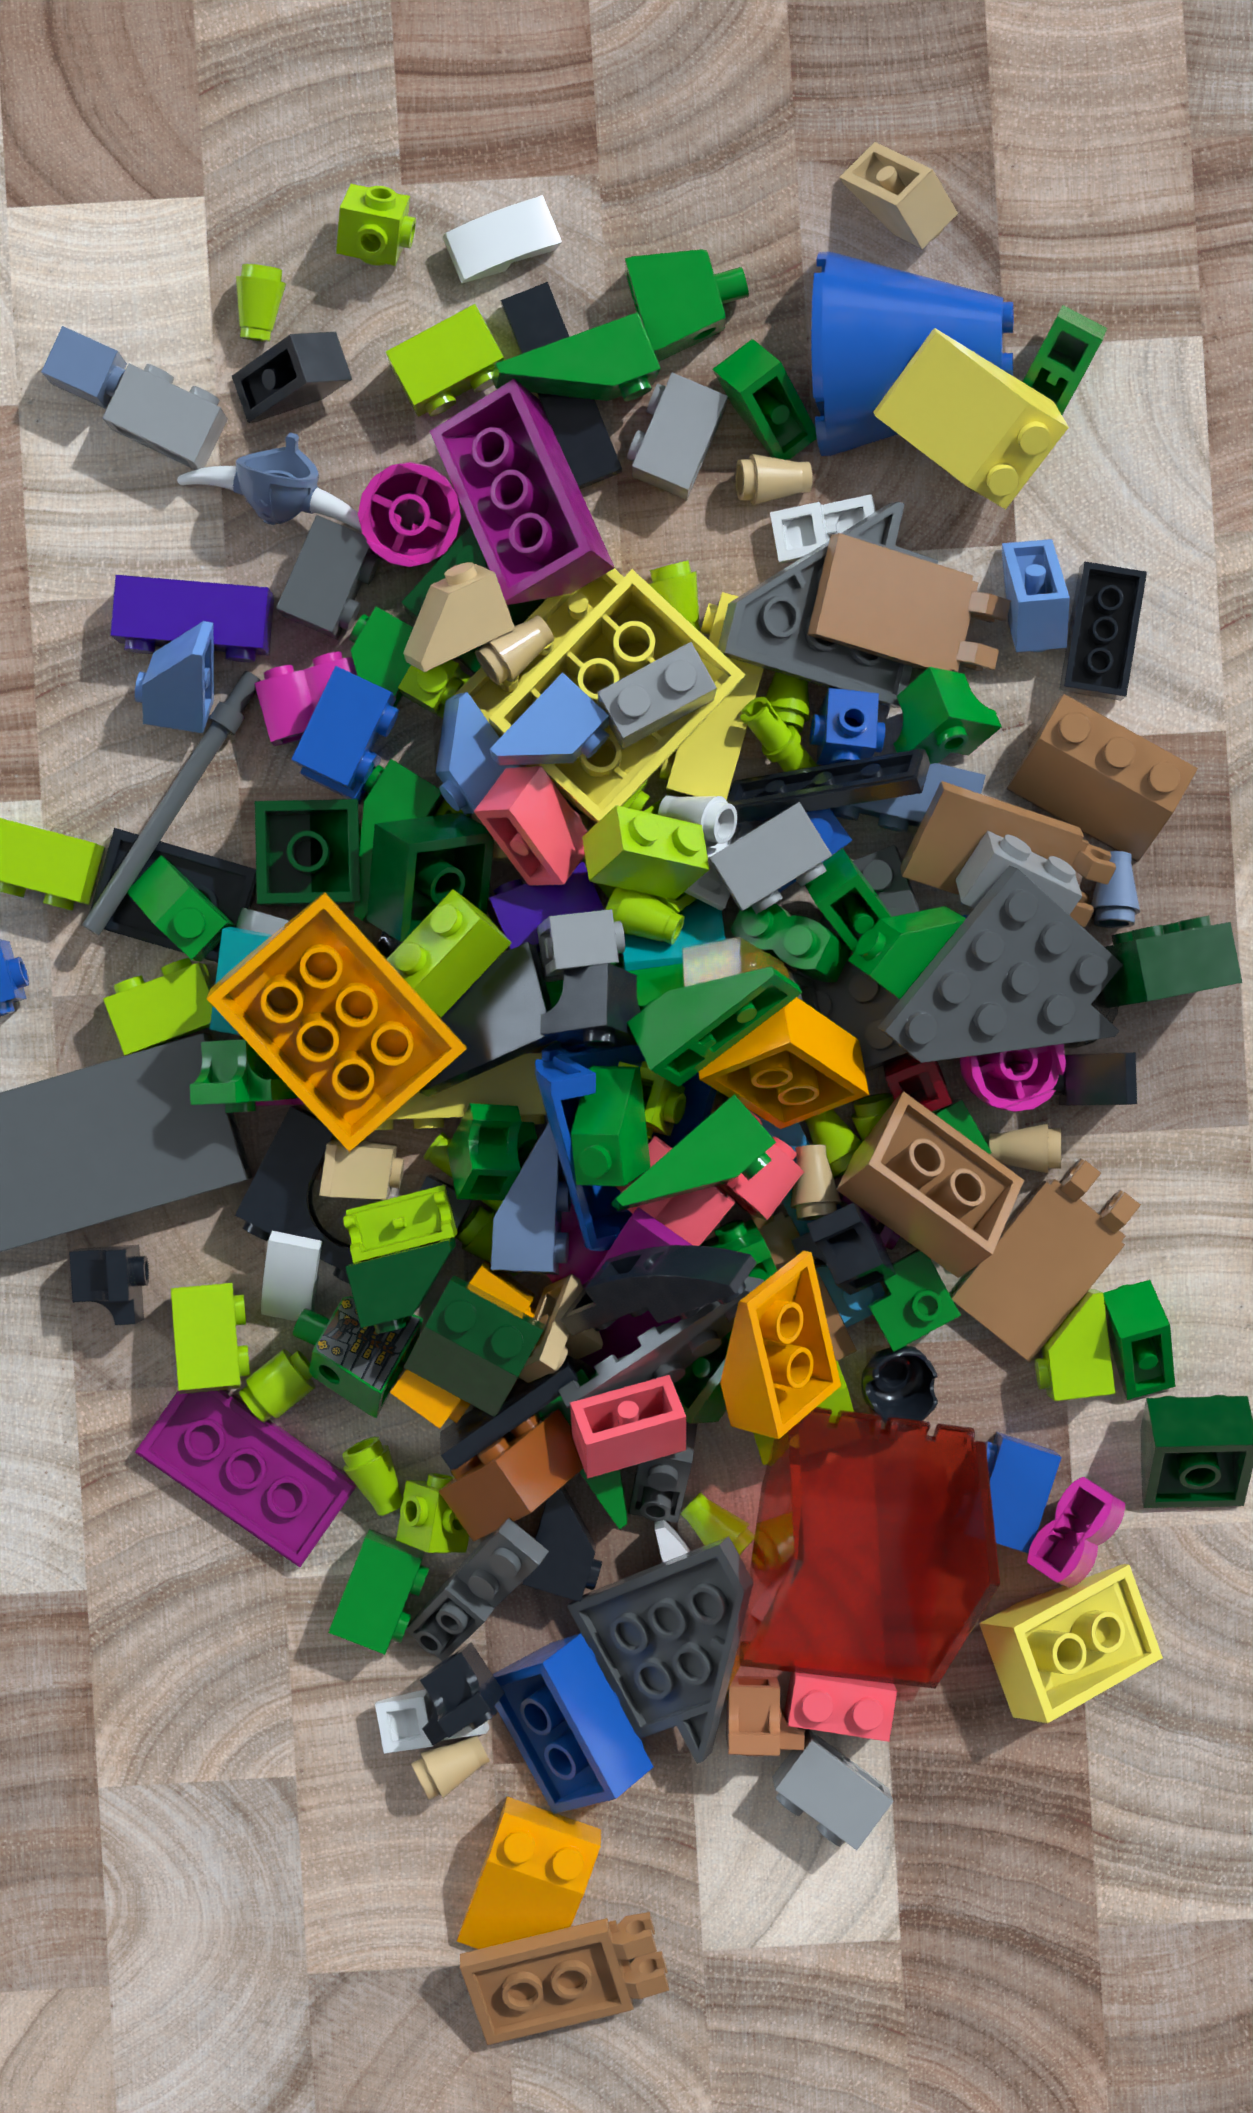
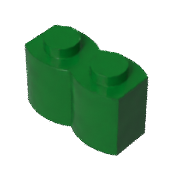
(794, 941)

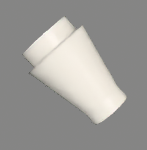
(711, 812)

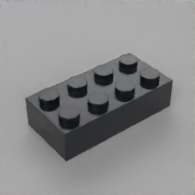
(1103, 631)

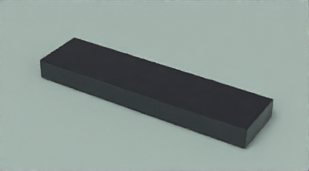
(574, 420)
(830, 785)

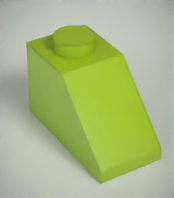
(1078, 1354)

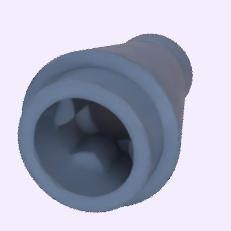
(1118, 901)

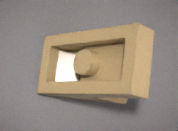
(556, 1340)

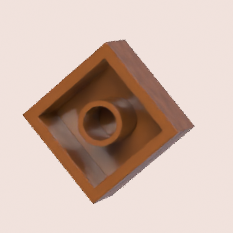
(513, 1474)

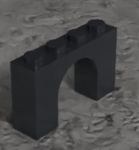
(284, 1184)

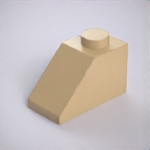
(900, 194)
(458, 616)
(363, 1172)

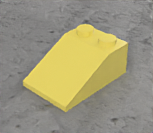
(972, 418)
(1070, 1644)

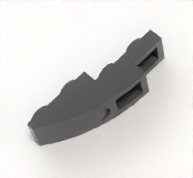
(476, 1589)

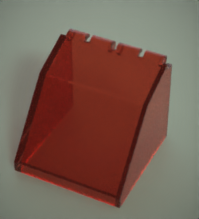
(870, 1550)

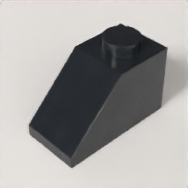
(291, 375)
(1098, 1080)
(570, 1559)

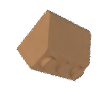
(1101, 777)
(932, 1186)

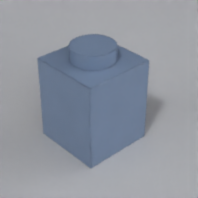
(84, 367)

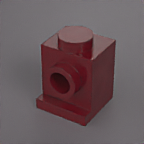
(919, 1080)

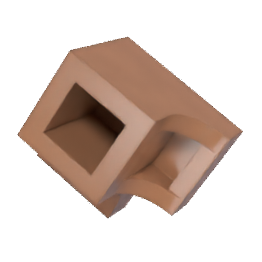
(756, 1720)

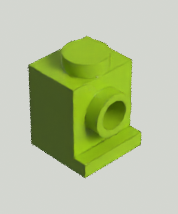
(434, 686)

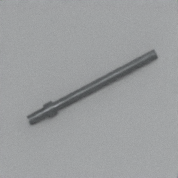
(225, 720)

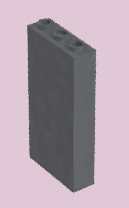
(111, 1143)

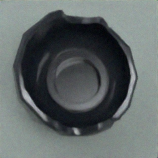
(899, 1384)

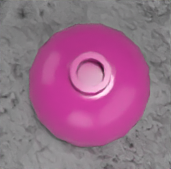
(409, 514)
(1014, 1078)

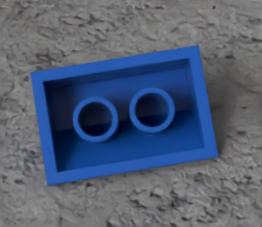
(570, 1726)

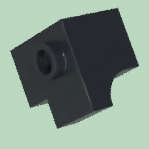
(594, 1008)
(849, 1246)
(111, 1278)
(460, 1693)

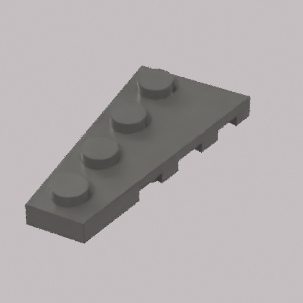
(663, 1350)

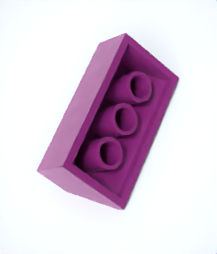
(521, 496)

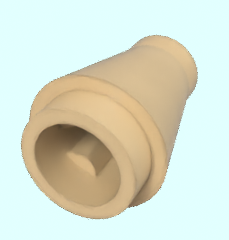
(771, 478)
(514, 651)
(1028, 1148)
(815, 1190)
(449, 1765)

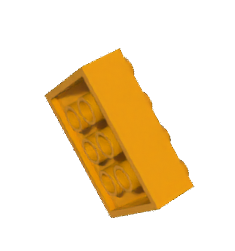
(335, 1021)

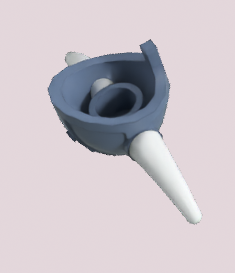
(276, 485)

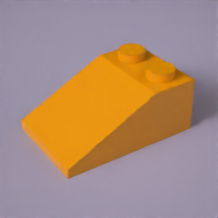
(779, 1352)
(530, 1876)

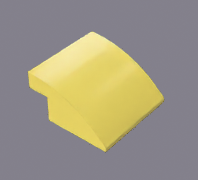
(598, 640)

